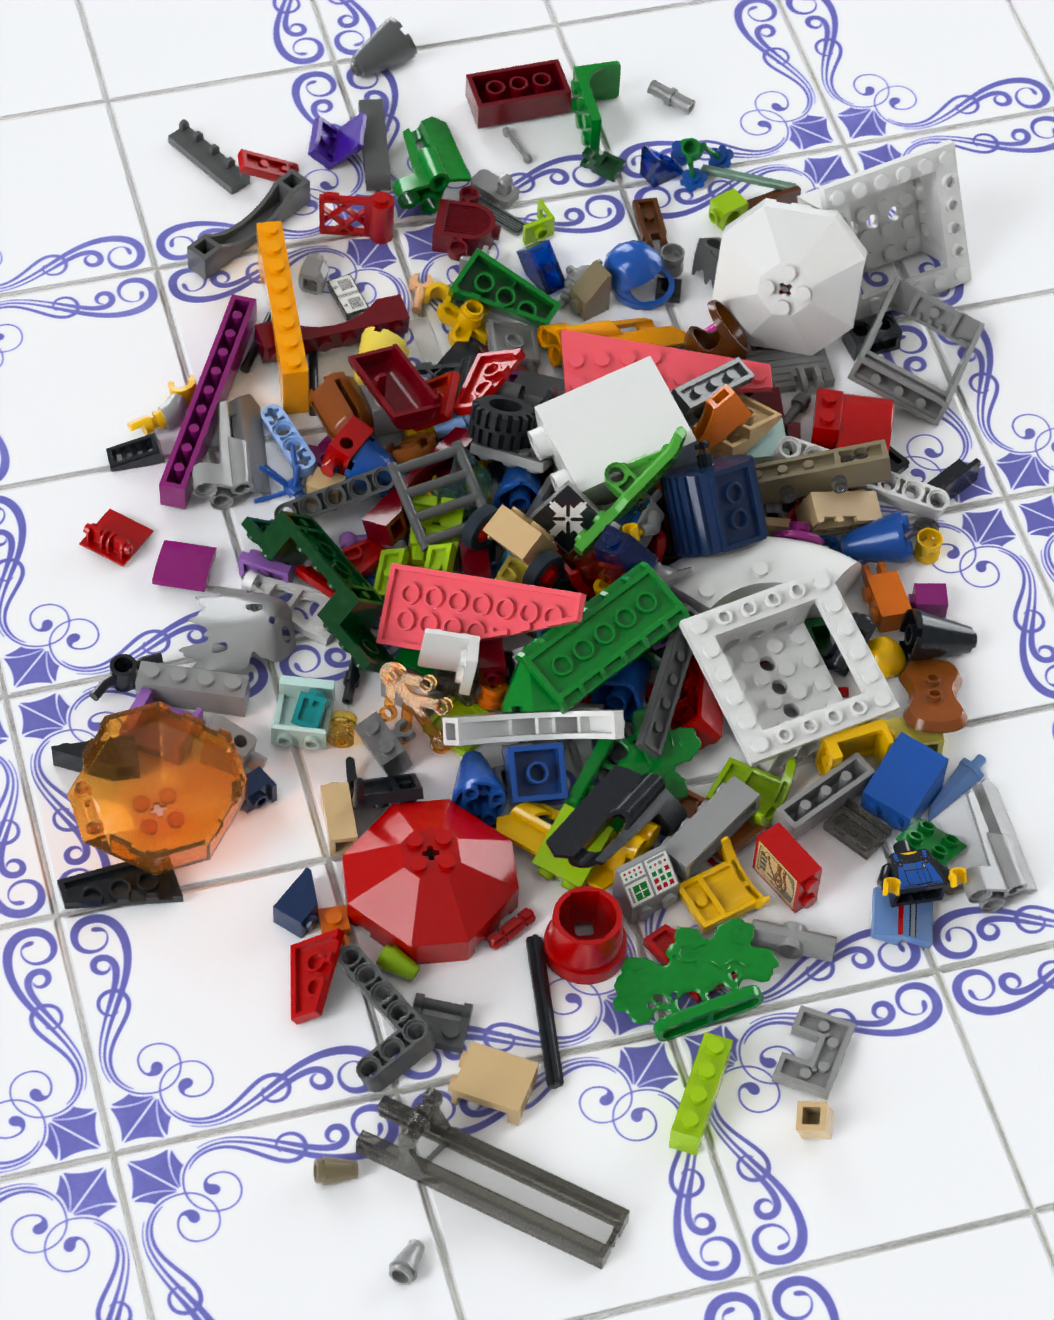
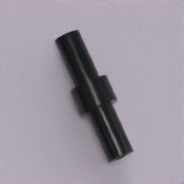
(351, 682)

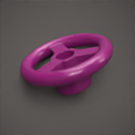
(800, 531)

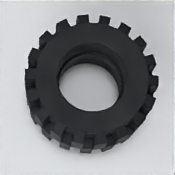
(501, 422)

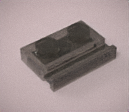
(857, 829)

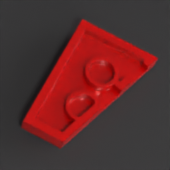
(486, 377)
(363, 555)
(312, 972)

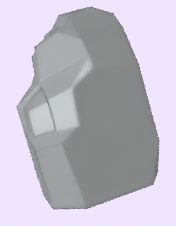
(313, 274)

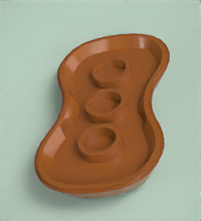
(933, 696)

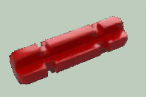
(511, 928)

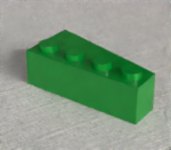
(503, 291)

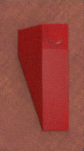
(698, 707)

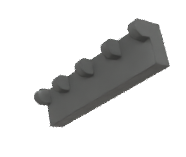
(208, 158)

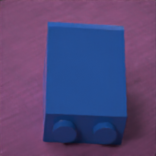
(905, 783)

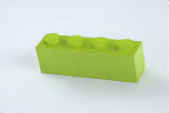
(700, 1093)

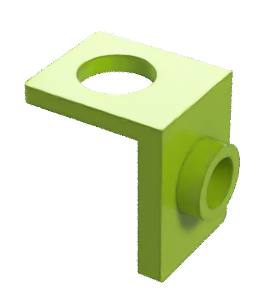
(540, 228)

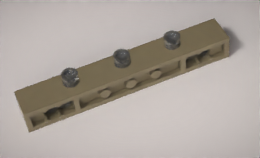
(823, 472)

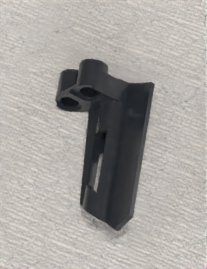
(620, 794)

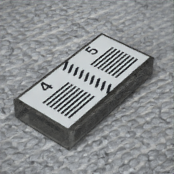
(347, 296)

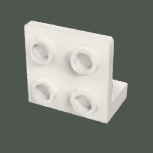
(451, 653)

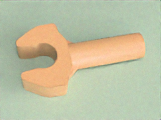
(419, 289)

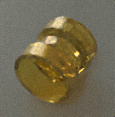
(342, 728)

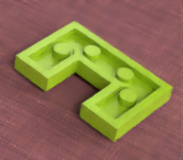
(438, 557)

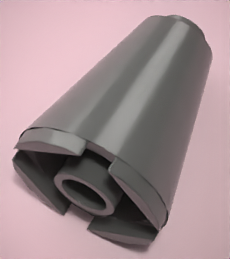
(383, 49)

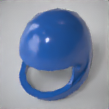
(632, 266)

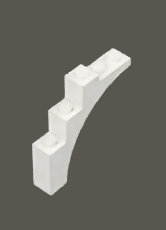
(536, 725)

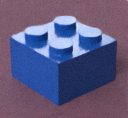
(535, 773)

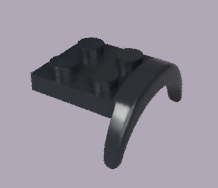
(382, 790)

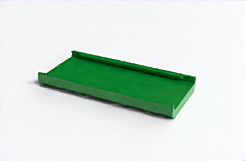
(613, 633)

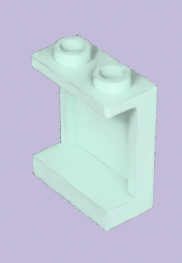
(288, 734)

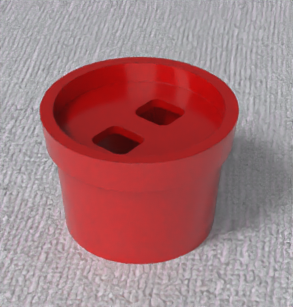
(586, 957)

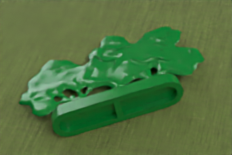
(678, 748)
(697, 967)

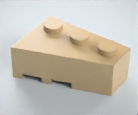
(838, 513)

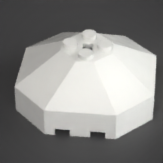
(798, 248)

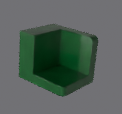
(820, 634)

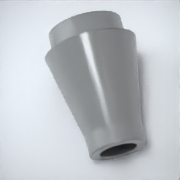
(406, 1264)

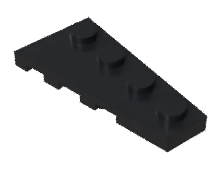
(118, 886)

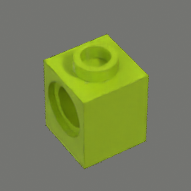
(727, 208)

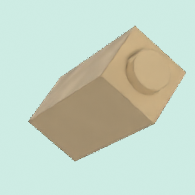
(338, 817)

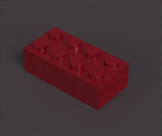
(518, 93)

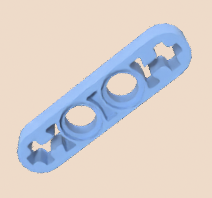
(284, 442)

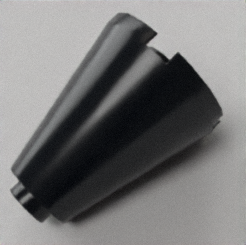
(934, 636)

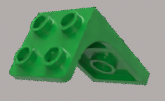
(590, 85)

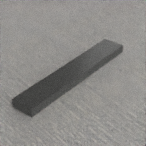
(665, 693)

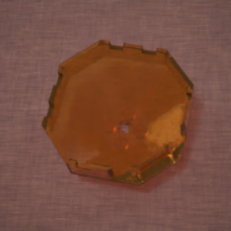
(151, 760)

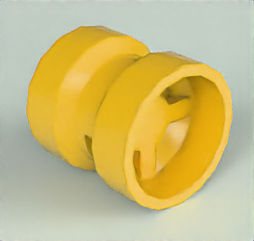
(928, 546)

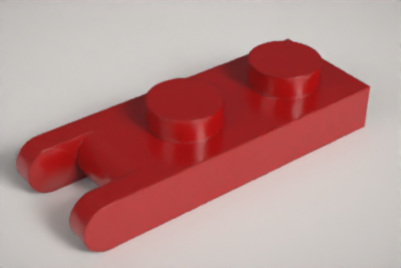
(263, 165)

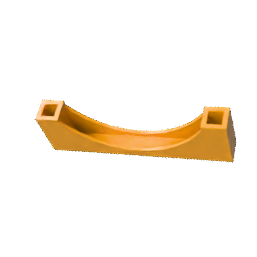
(289, 345)

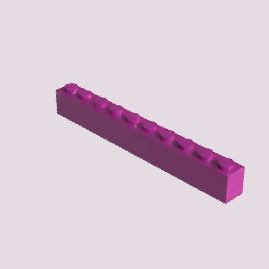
(203, 411)

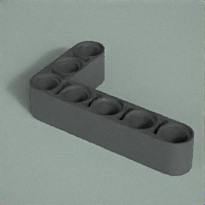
(406, 1030)

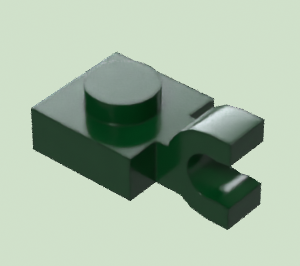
(604, 165)

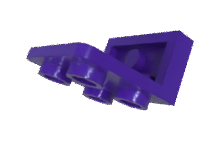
(333, 145)

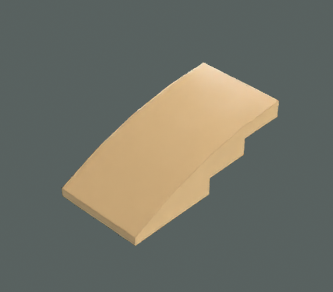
(754, 429)

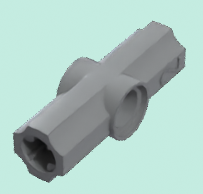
(793, 940)

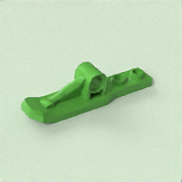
(638, 479)

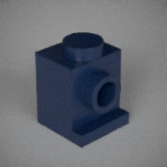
(260, 790)

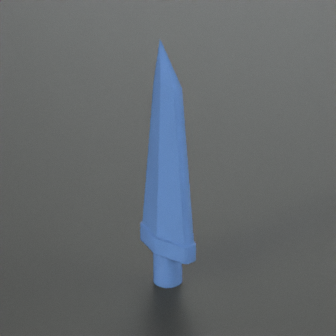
(959, 782)

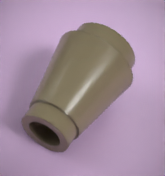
(334, 1170)

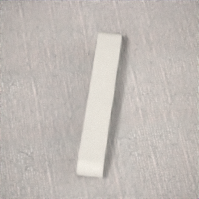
(899, 484)

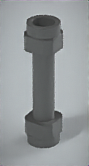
(799, 404)

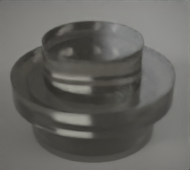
(924, 522)

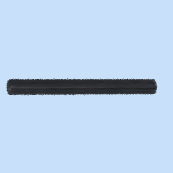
(544, 1012)

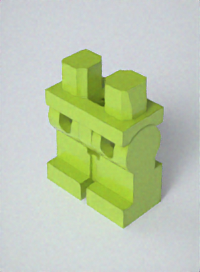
(432, 526)

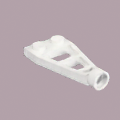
(309, 628)

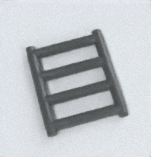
(405, 494)

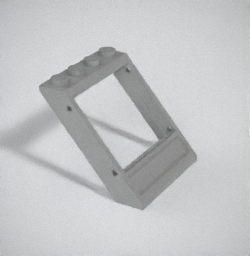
(899, 384)

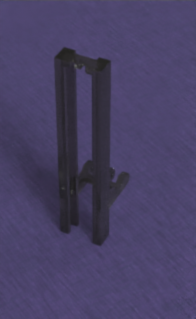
(431, 1123)

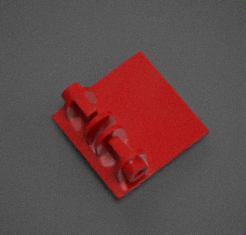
(115, 537)

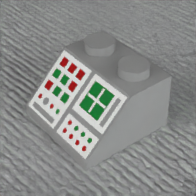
(646, 885)

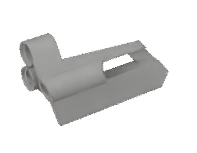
(239, 456)
(1007, 865)

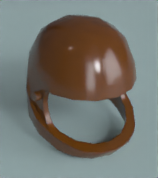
(725, 341)

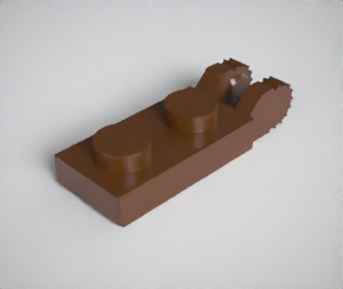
(650, 221)

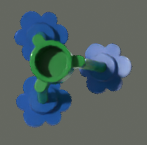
(691, 150)

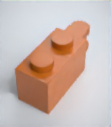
(885, 597)

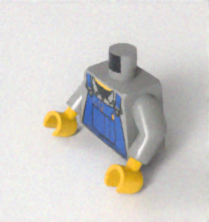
(644, 518)

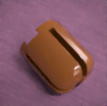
(338, 401)

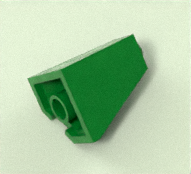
(525, 693)

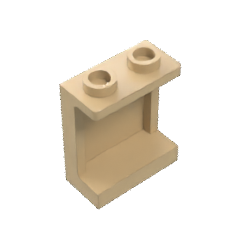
(494, 1080)

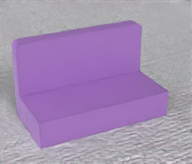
(256, 561)

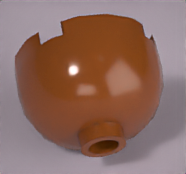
(412, 446)

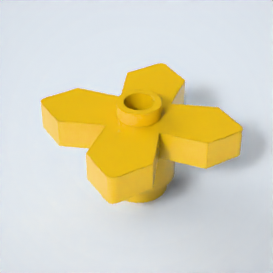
(465, 321)

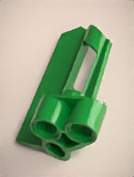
(432, 166)

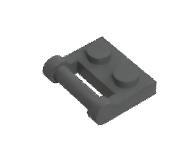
(448, 1033)

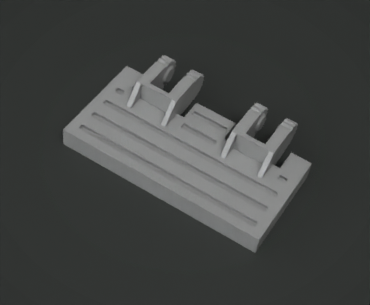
(793, 367)

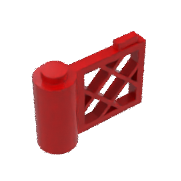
(377, 214)

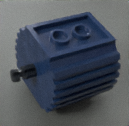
(713, 504)

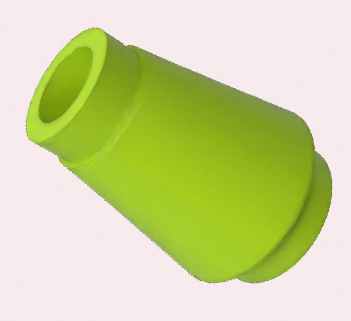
(397, 963)

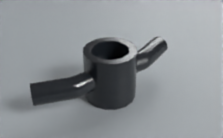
(122, 673)

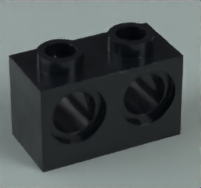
(887, 339)

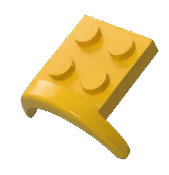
(720, 892)

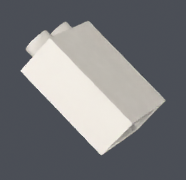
(608, 423)

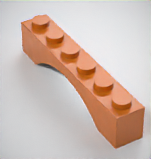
(720, 416)

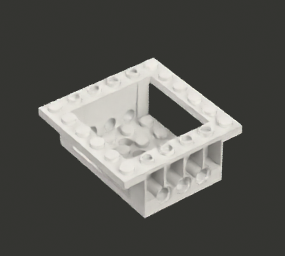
(926, 217)
(771, 628)

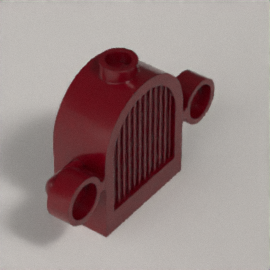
(463, 225)

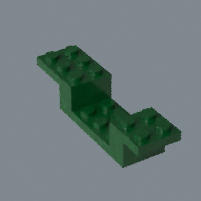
(355, 603)

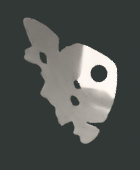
(240, 629)

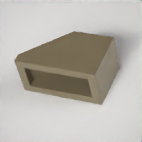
(591, 292)

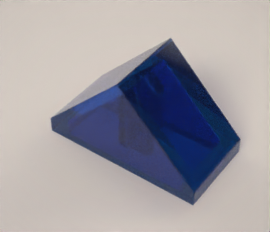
(658, 167)

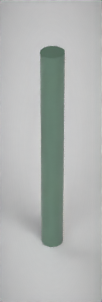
(746, 177)

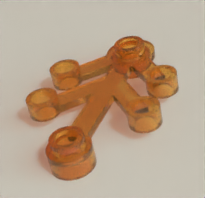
(412, 702)

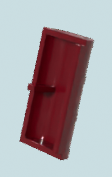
(397, 386)

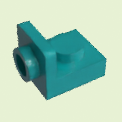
(310, 709)

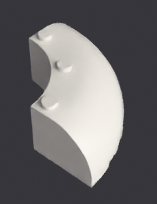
(757, 567)

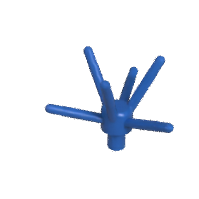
(292, 487)

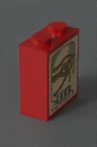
(787, 868)

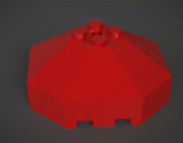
(424, 905)

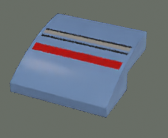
(901, 923)

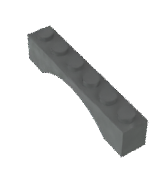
(216, 250)

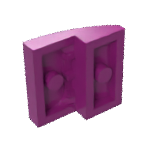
(184, 565)

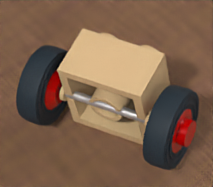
(518, 536)

